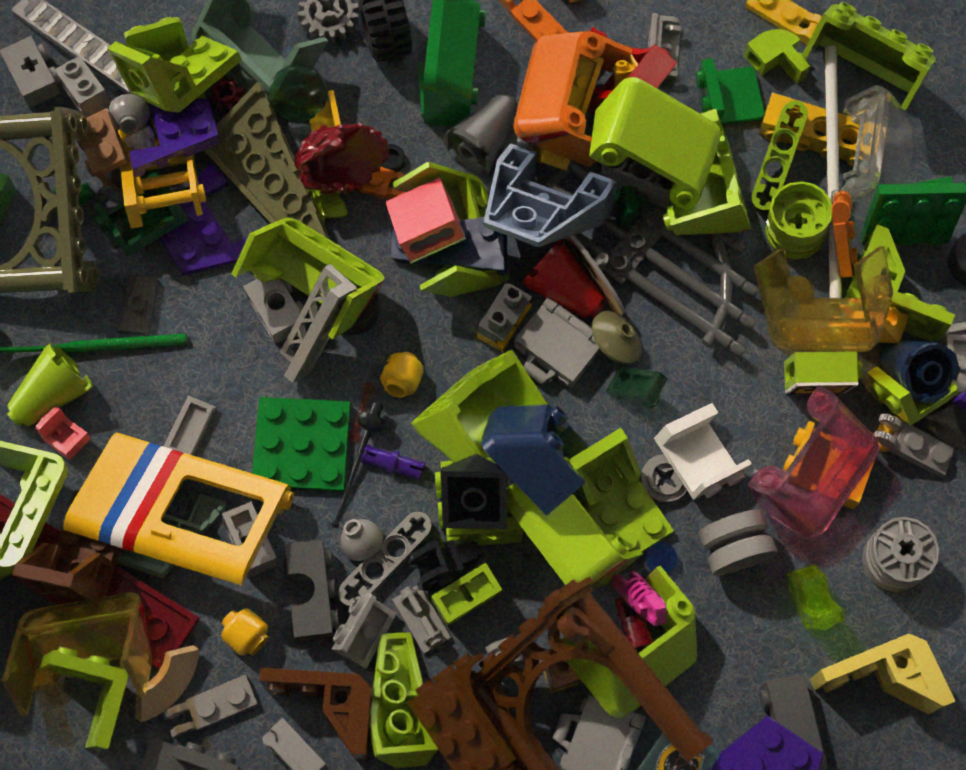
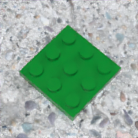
(916, 212)
(302, 442)

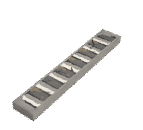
(70, 37)

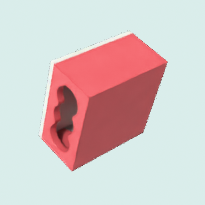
(425, 220)

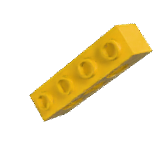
(815, 122)

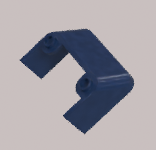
(530, 449)

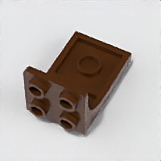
(458, 721)

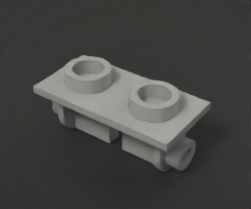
(421, 618)

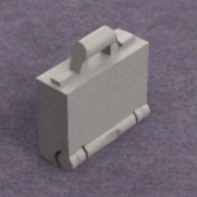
(557, 344)
(599, 738)
(291, 748)

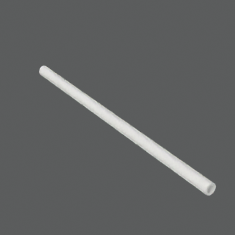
(832, 160)

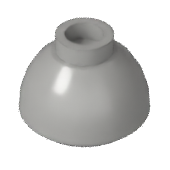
(130, 113)
(360, 539)

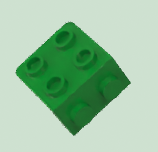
(730, 92)

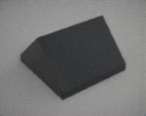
(474, 494)

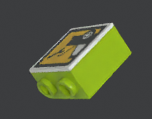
(831, 370)

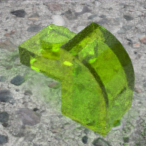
(812, 598)

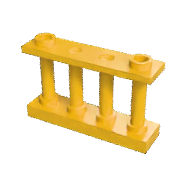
(134, 186)

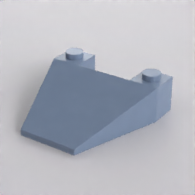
(538, 212)

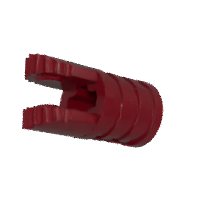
(634, 627)

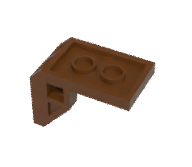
(72, 568)
(347, 719)

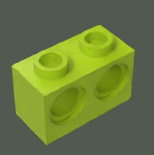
(466, 594)

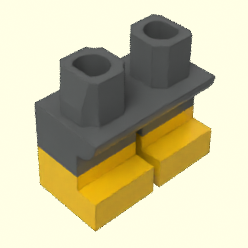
(504, 317)

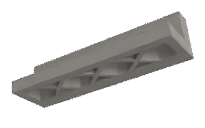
(322, 321)

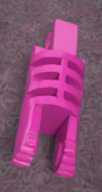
(641, 597)

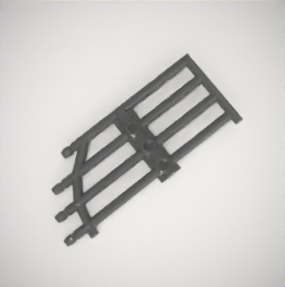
(638, 244)

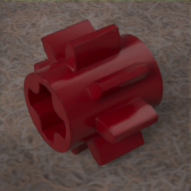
(225, 89)

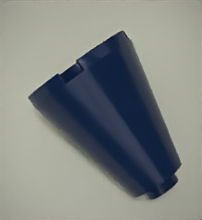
(921, 368)

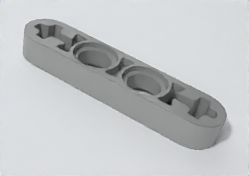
(382, 557)

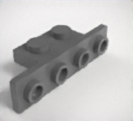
(167, 756)

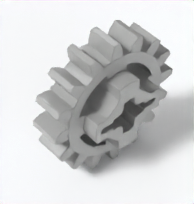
(329, 18)

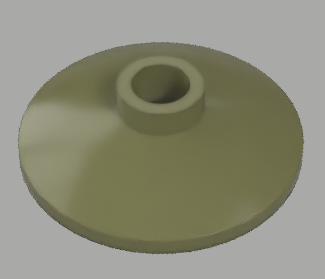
(616, 337)

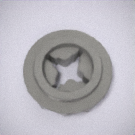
(650, 480)

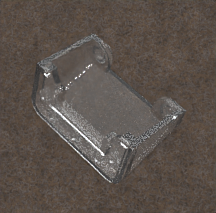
(882, 146)

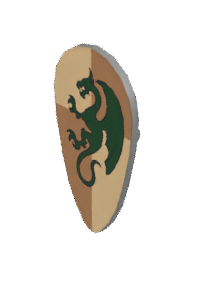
(594, 270)

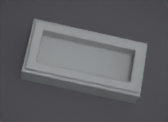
(190, 426)

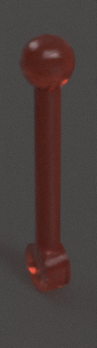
(353, 435)

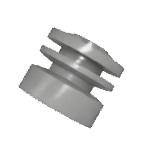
(888, 567)

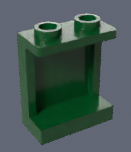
(155, 222)

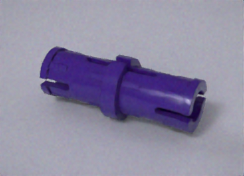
(393, 462)

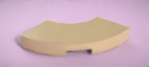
(168, 683)

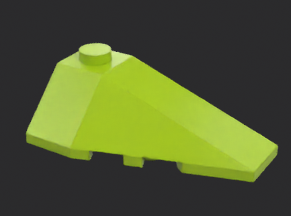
(393, 726)

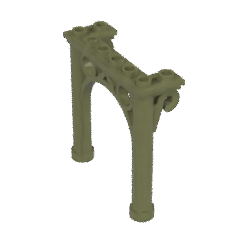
(74, 274)

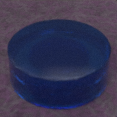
(662, 555)

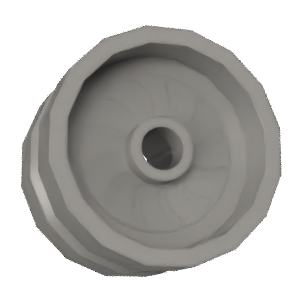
(737, 542)

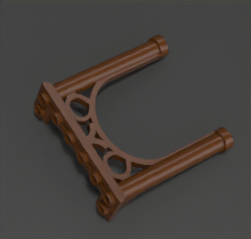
(579, 620)

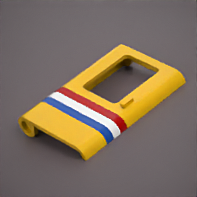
(134, 489)

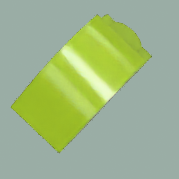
(777, 48)

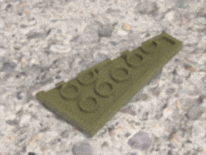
(261, 162)

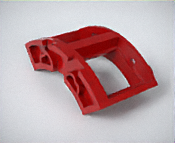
(652, 67)

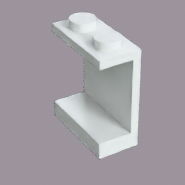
(699, 454)

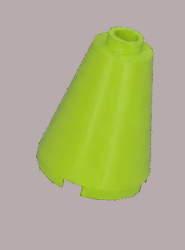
(49, 383)

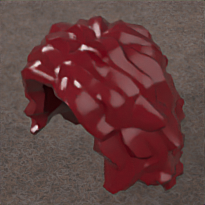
(340, 158)

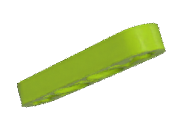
(774, 154)

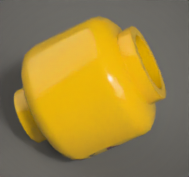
(401, 374)
(244, 632)

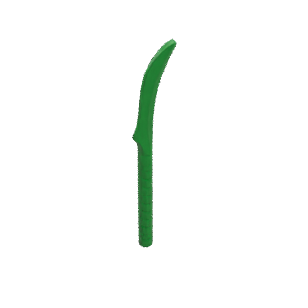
(109, 344)

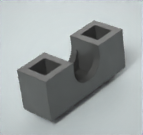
(315, 618)

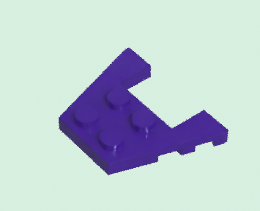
(177, 134)
(201, 240)
(769, 748)

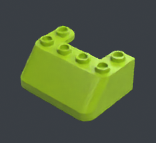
(873, 48)

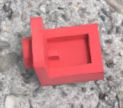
(62, 433)

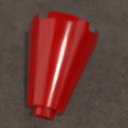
(565, 282)

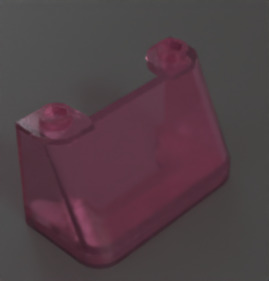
(823, 471)

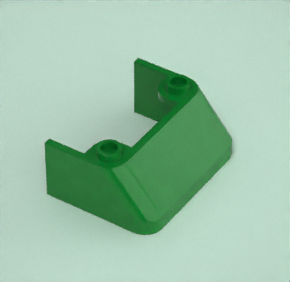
(451, 61)

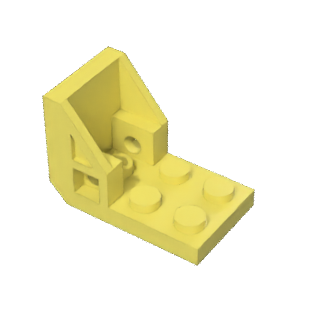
(902, 669)

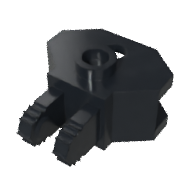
(444, 561)

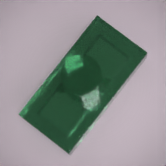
(637, 386)

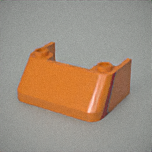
(543, 106)

